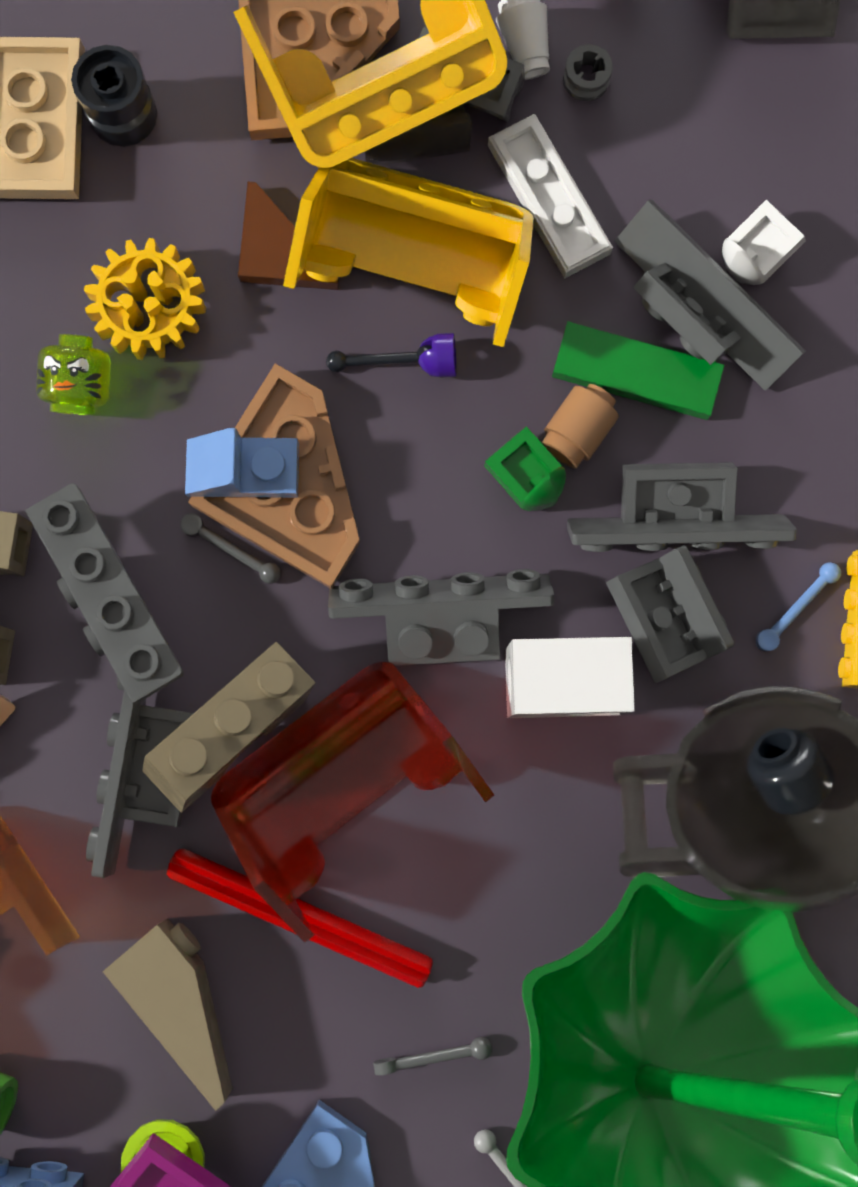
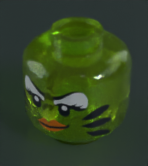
(73, 375)

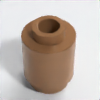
(580, 425)

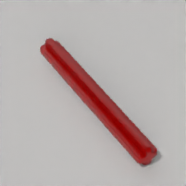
(327, 928)

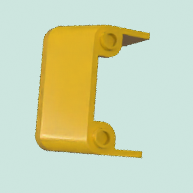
(389, 95)
(414, 234)

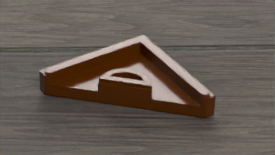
(268, 243)

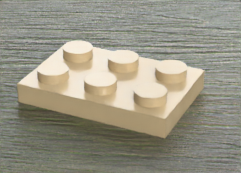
(39, 118)

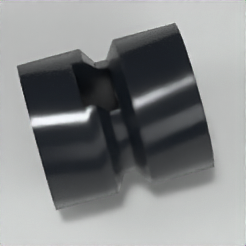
(114, 95)

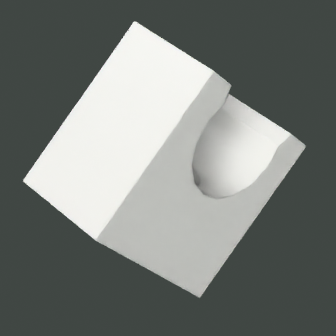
(569, 677)

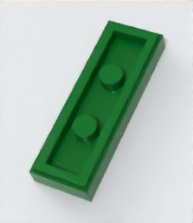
(638, 370)

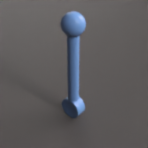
(769, 639)

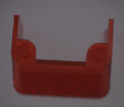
(325, 774)

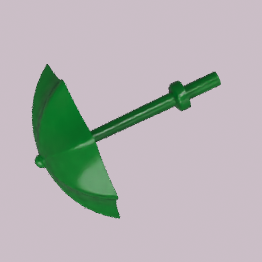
(688, 1054)

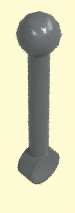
(193, 526)
(479, 1048)

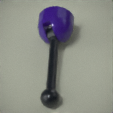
(434, 356)

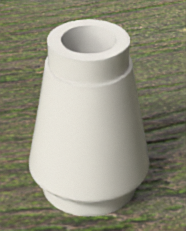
(526, 34)

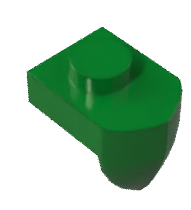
(528, 472)

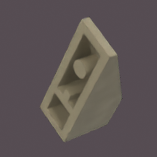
(173, 998)

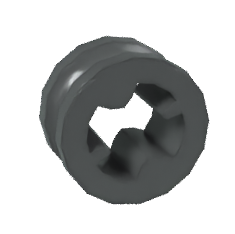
(601, 62)

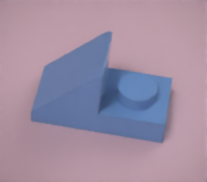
(241, 467)

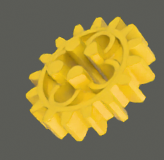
(120, 317)

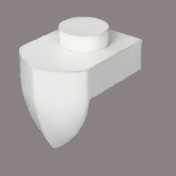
(760, 245)

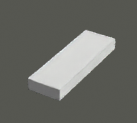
(550, 196)

